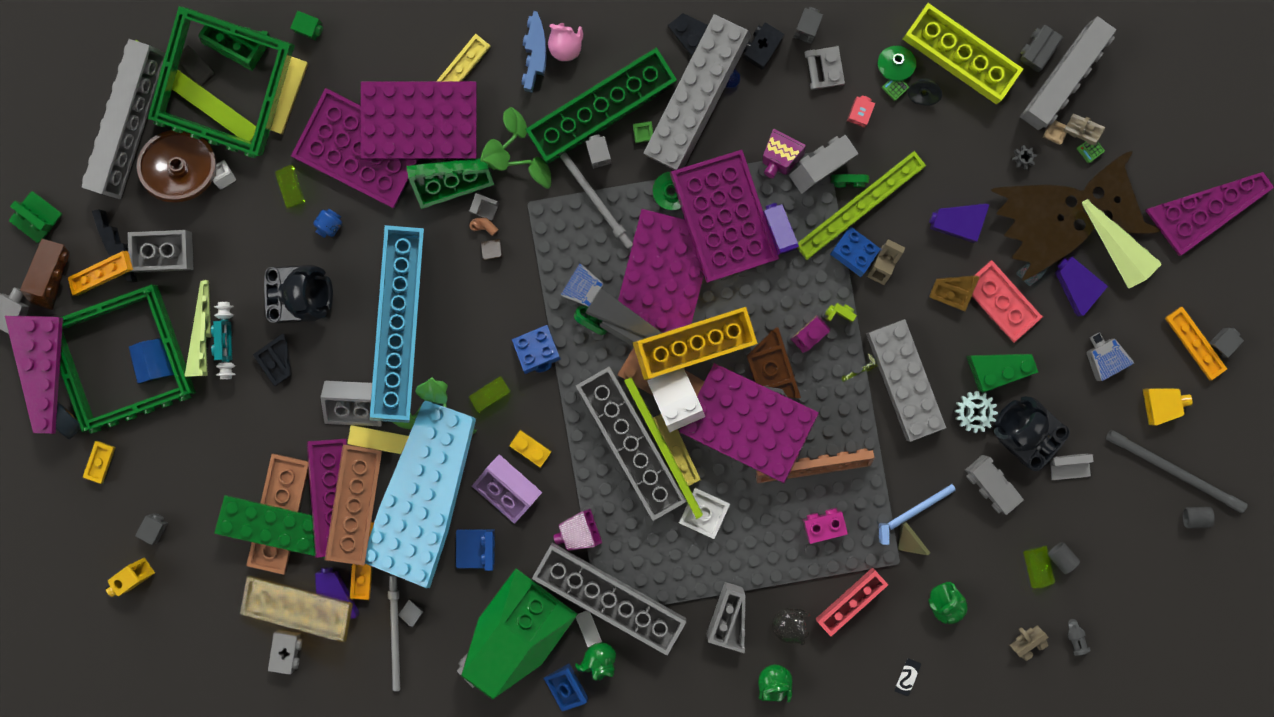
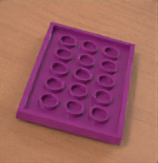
(419, 120)
(334, 147)
(724, 215)
(662, 272)
(751, 423)

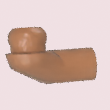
(483, 224)

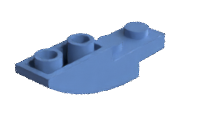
(535, 44)

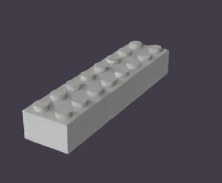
(697, 93)
(124, 119)
(631, 443)
(609, 598)

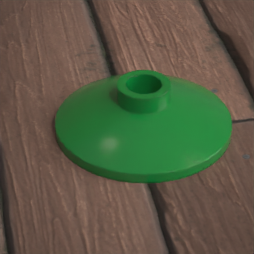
(896, 70)
(661, 195)

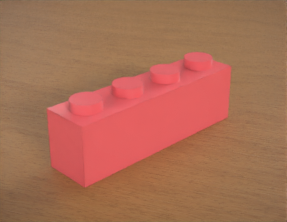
(851, 602)

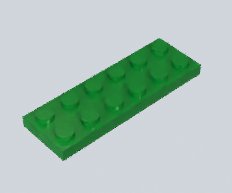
(266, 525)

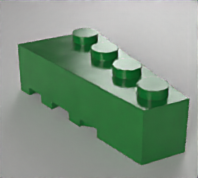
(448, 180)

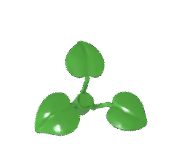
(498, 158)
(429, 391)

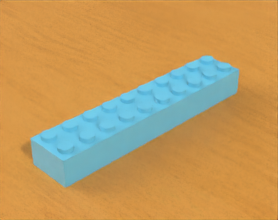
(396, 324)

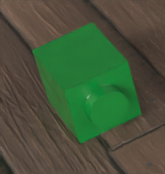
(307, 25)

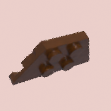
(771, 365)

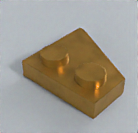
(954, 290)

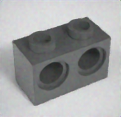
(808, 25)

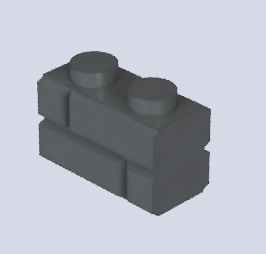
(1041, 48)

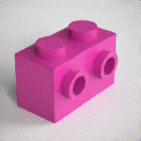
(825, 526)

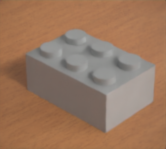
(161, 250)

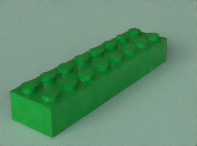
(601, 105)

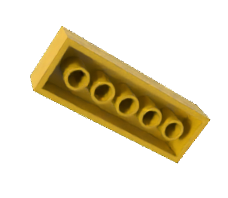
(694, 343)

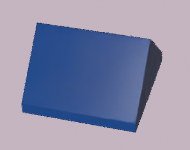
(150, 360)
(566, 688)

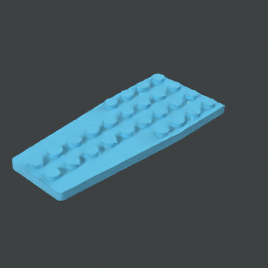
(421, 496)

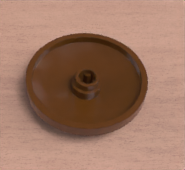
(176, 166)

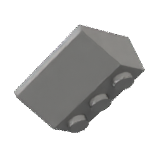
(347, 403)

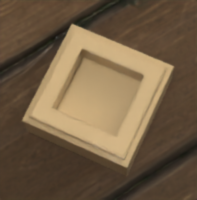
(1055, 132)

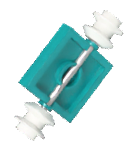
(222, 336)

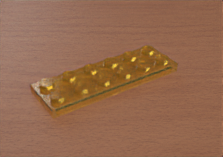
(296, 608)

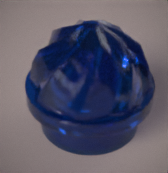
(733, 80)

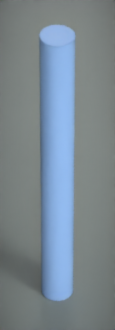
(922, 506)

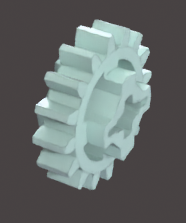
(969, 417)

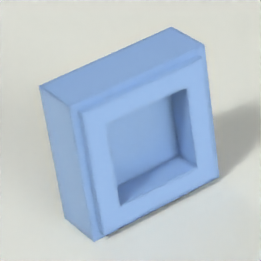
(884, 533)

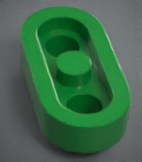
(841, 180)
(588, 321)

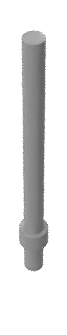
(618, 230)
(393, 596)

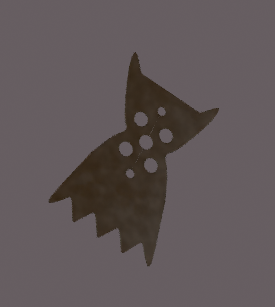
(1037, 208)

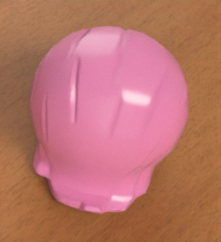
(564, 43)

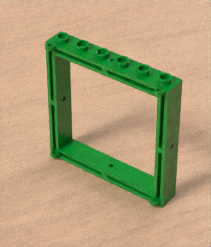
(169, 70)
(171, 345)

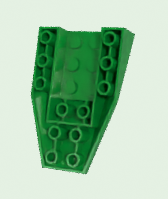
(514, 635)

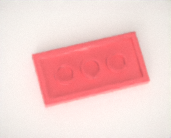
(1004, 302)

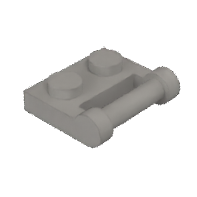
(831, 67)

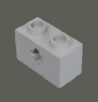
(598, 151)
(278, 660)

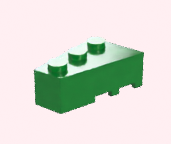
(233, 47)
(998, 370)

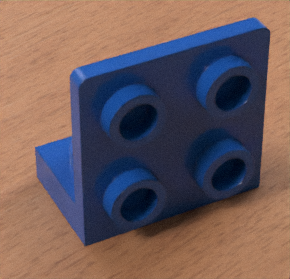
(475, 548)

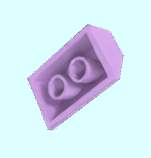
(506, 489)

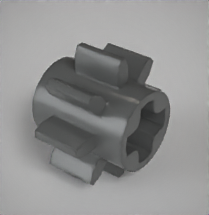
(1022, 162)

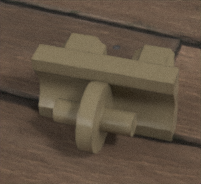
(1084, 129)
(1029, 640)

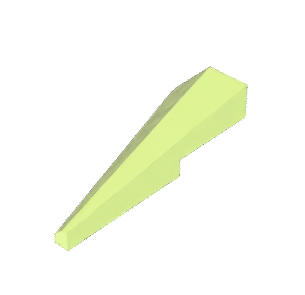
(1129, 256)
(201, 330)

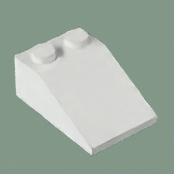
(676, 399)

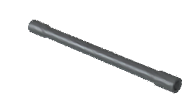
(1229, 500)

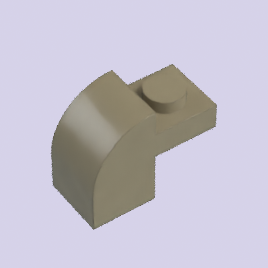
(885, 262)

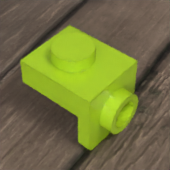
(844, 311)

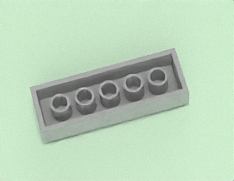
(1068, 73)
(906, 380)

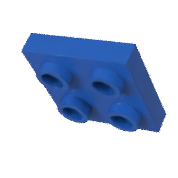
(855, 251)
(536, 350)

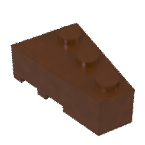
(45, 274)

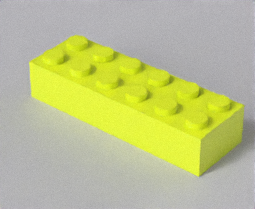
(962, 54)

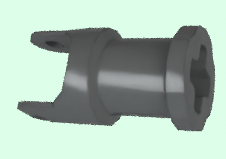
(1077, 633)

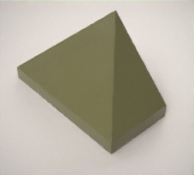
(910, 541)

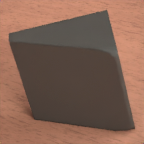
(411, 613)

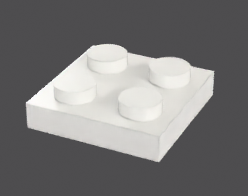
(713, 514)

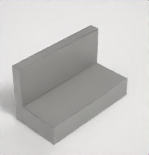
(1070, 466)

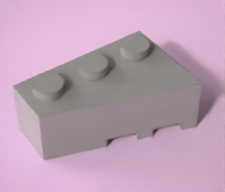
(823, 163)
(993, 485)
(728, 619)

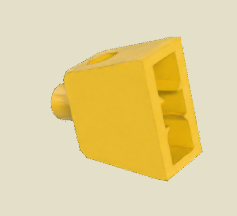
(1165, 404)
(129, 577)

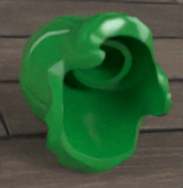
(947, 603)
(598, 659)
(775, 683)

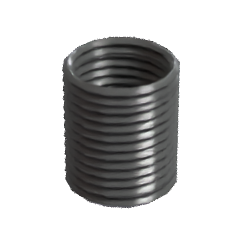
(1198, 517)
(1064, 558)

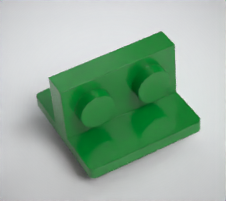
(34, 216)

